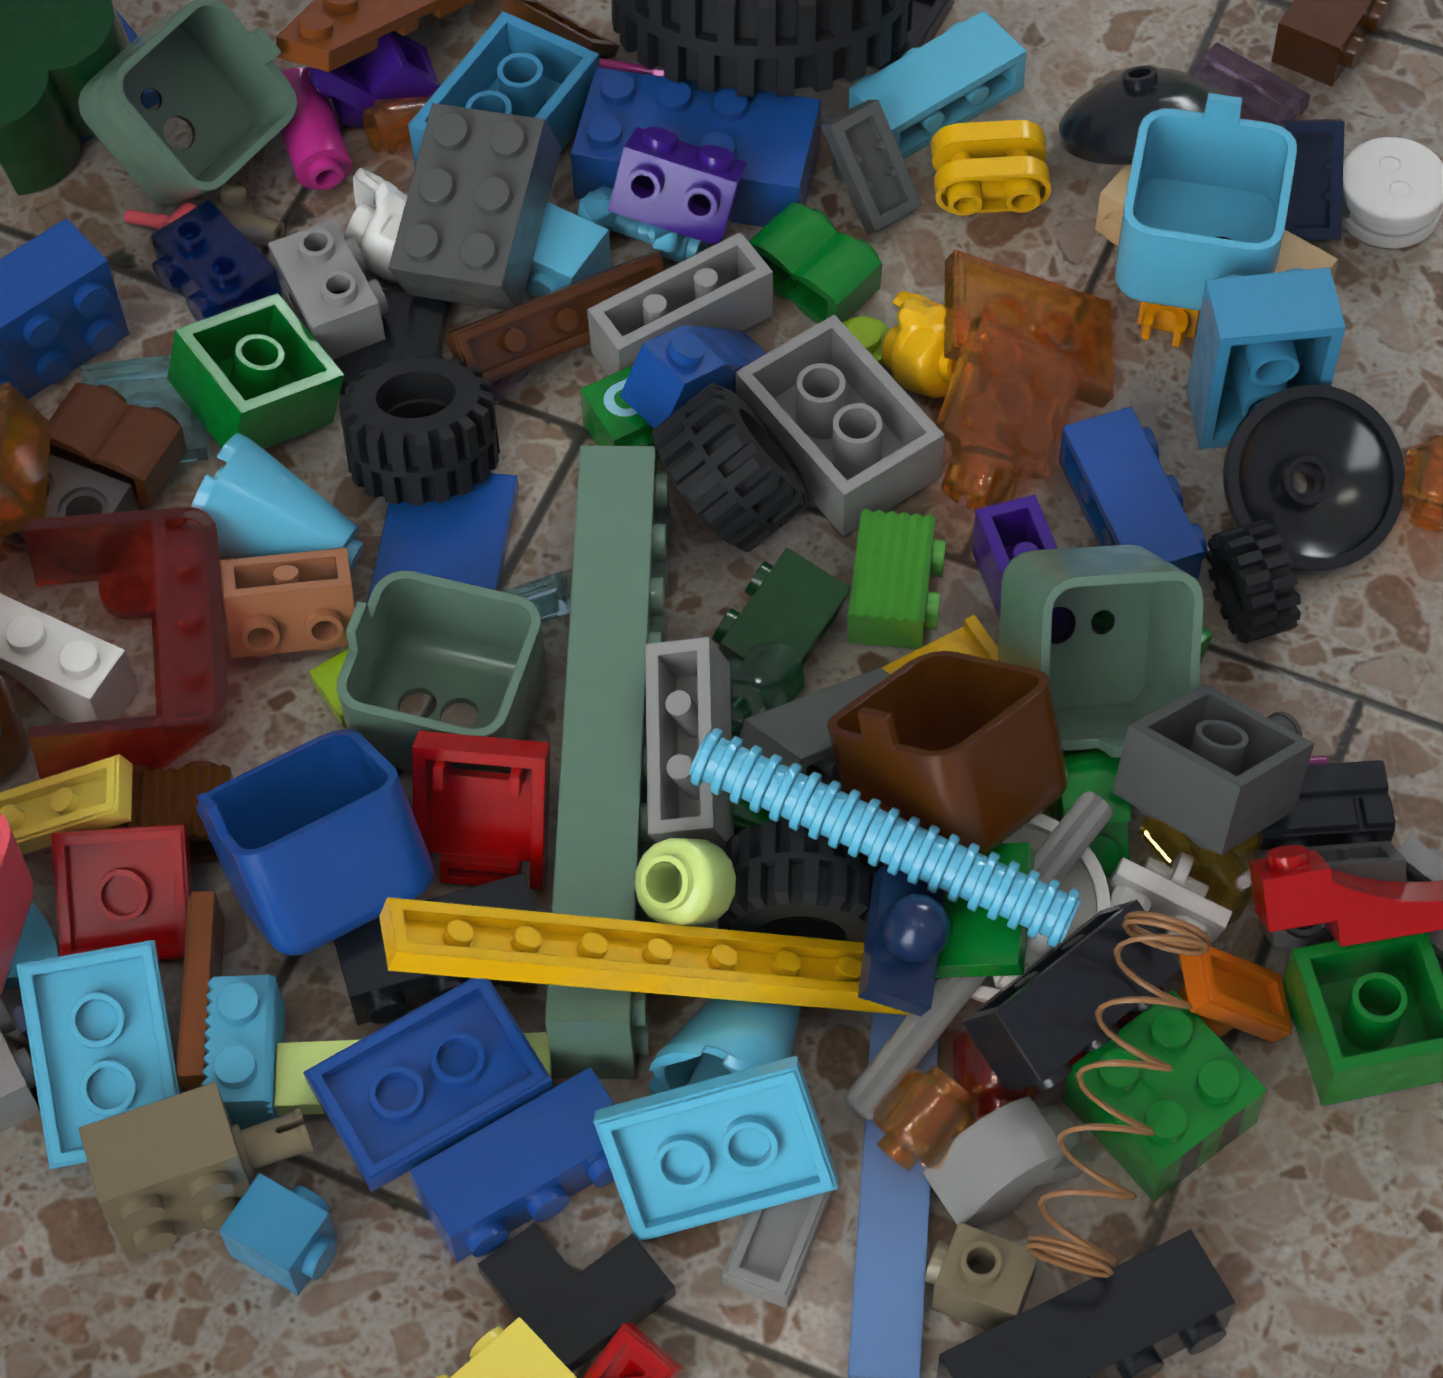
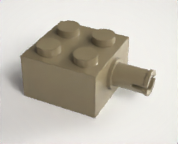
(180, 1165)

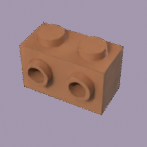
(287, 602)

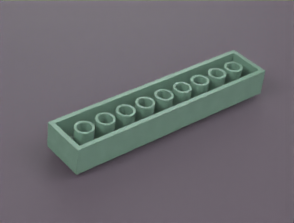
(602, 803)

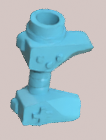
(671, 244)

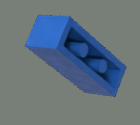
(1126, 491)
(516, 1168)

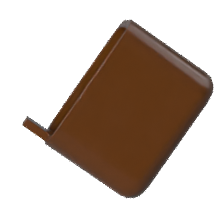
(955, 746)

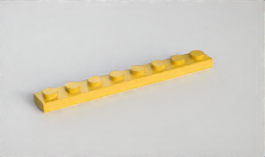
(622, 955)

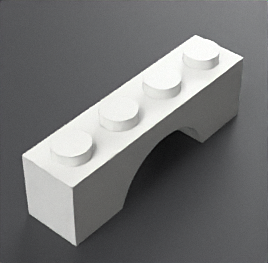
(64, 666)

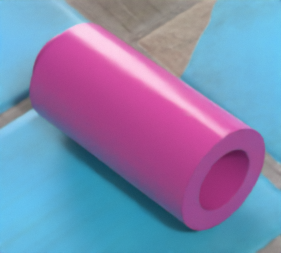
(314, 137)

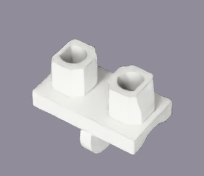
(1168, 892)

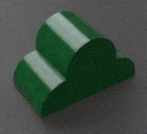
(44, 64)

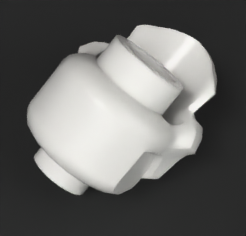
(376, 221)

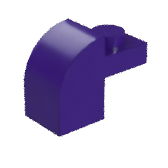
(392, 71)

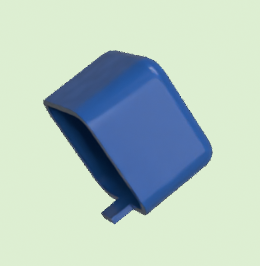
(317, 841)

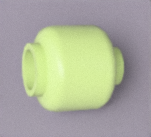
(685, 882)

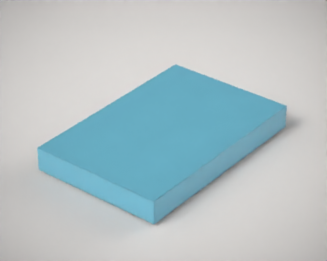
(96, 1040)
(716, 1149)

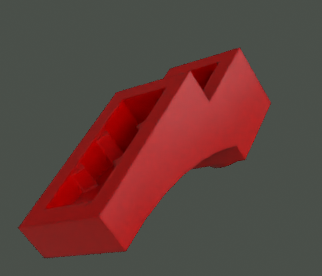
(1301, 890)

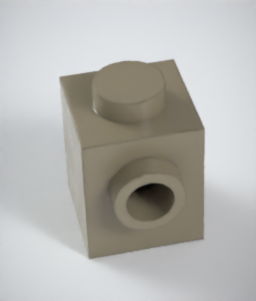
(980, 1277)

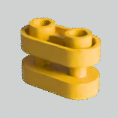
(990, 167)

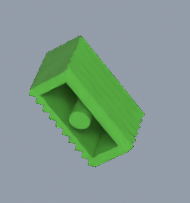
(892, 580)

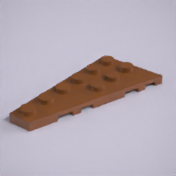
(342, 30)

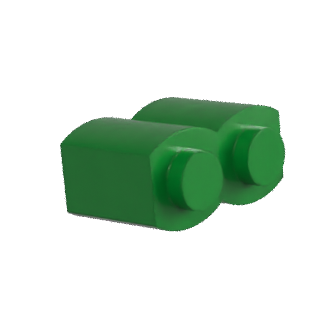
(816, 264)

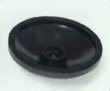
(1107, 118)
(1348, 466)

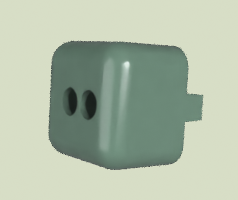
(445, 643)

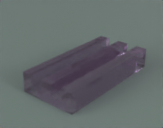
(1250, 79)

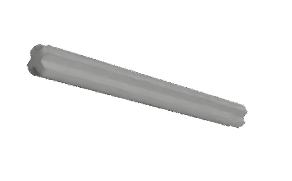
(919, 1033)

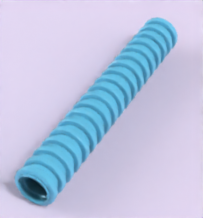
(884, 837)

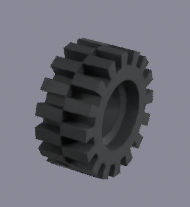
(1253, 581)

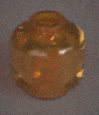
(1424, 484)
(922, 1118)

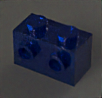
(211, 263)

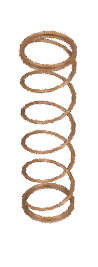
(1083, 1255)

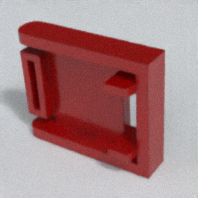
(482, 818)

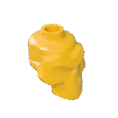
(916, 346)

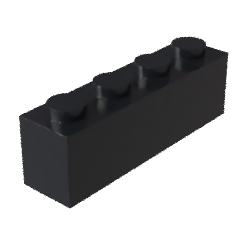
(1109, 1324)

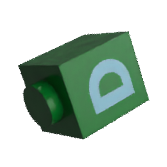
(610, 417)

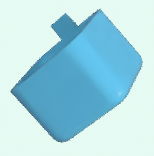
(1202, 202)

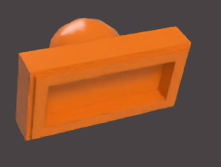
(1236, 995)

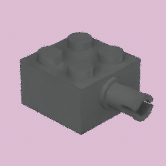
(1213, 768)

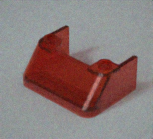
(145, 567)

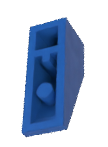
(683, 364)

